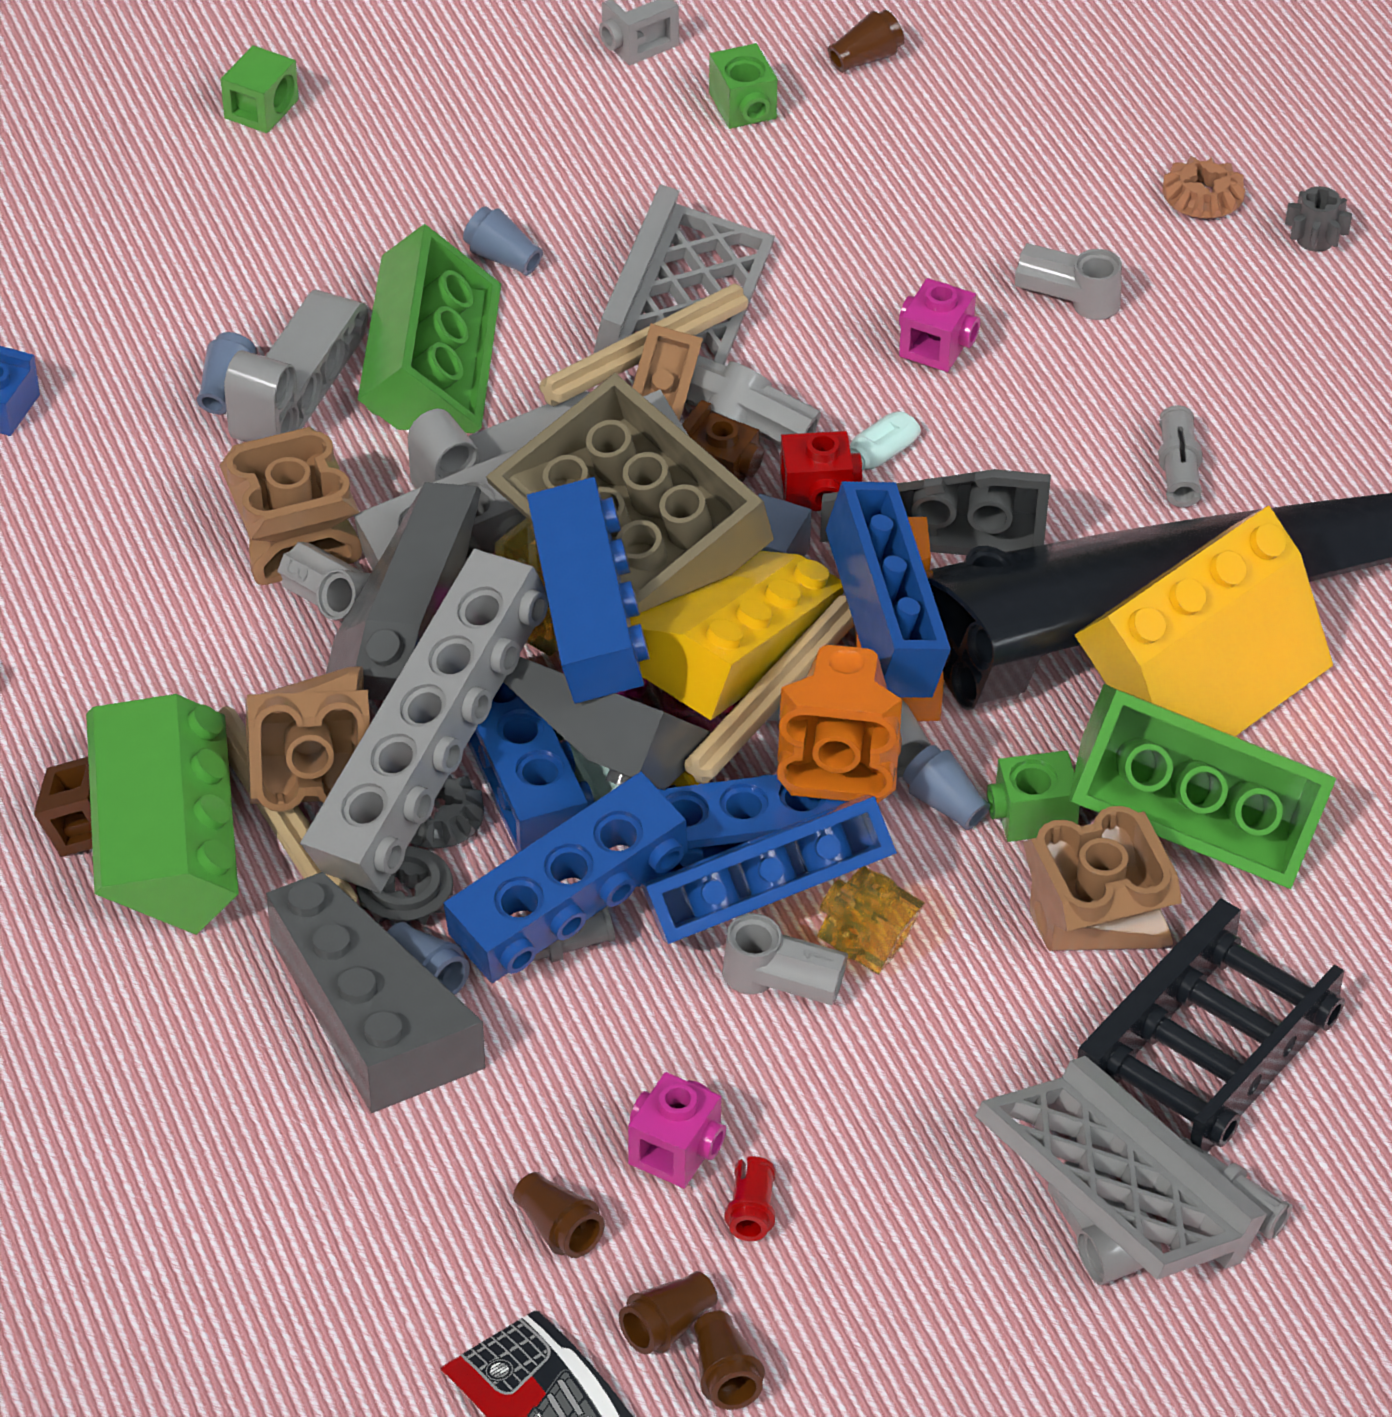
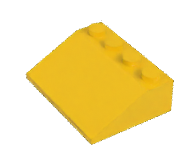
(1218, 630)
(731, 632)

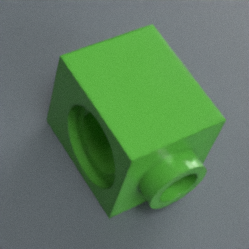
(743, 85)
(259, 89)
(1032, 793)

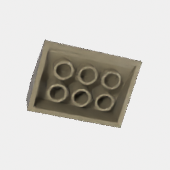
(675, 503)

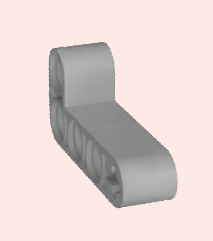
(287, 384)
(443, 448)

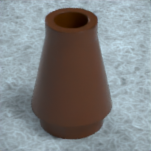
(868, 41)
(562, 1217)
(665, 1312)
(727, 1365)

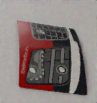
(532, 1374)

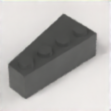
(372, 998)

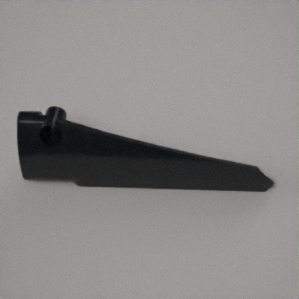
(1031, 601)

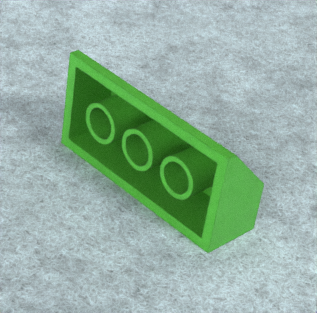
(429, 334)
(1200, 785)
(162, 809)

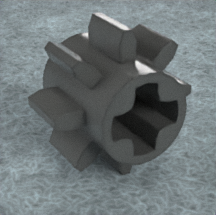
(1318, 218)

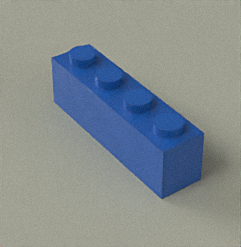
(887, 586)
(586, 590)

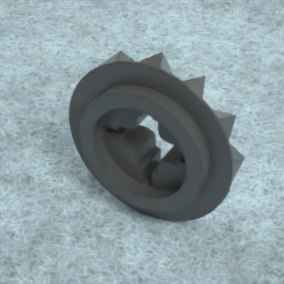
(456, 819)
(421, 871)

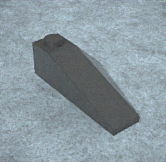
(974, 509)
(407, 586)
(609, 728)

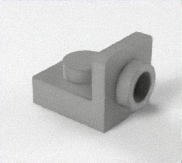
(640, 31)

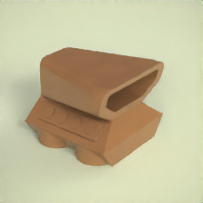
(291, 494)
(304, 737)
(1101, 883)

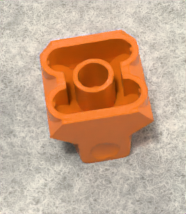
(840, 728)

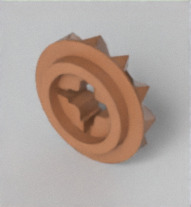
(1191, 198)

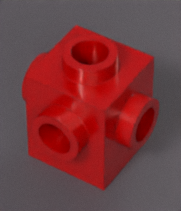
(816, 466)

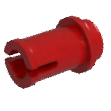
(751, 1211)

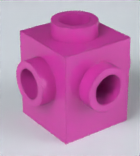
(937, 324)
(675, 1129)

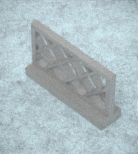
(654, 249)
(1156, 1168)

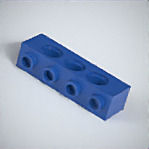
(527, 769)
(736, 812)
(578, 848)
(768, 868)

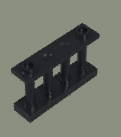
(1182, 981)

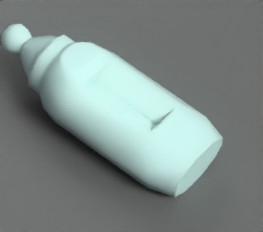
(885, 439)

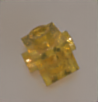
(868, 918)

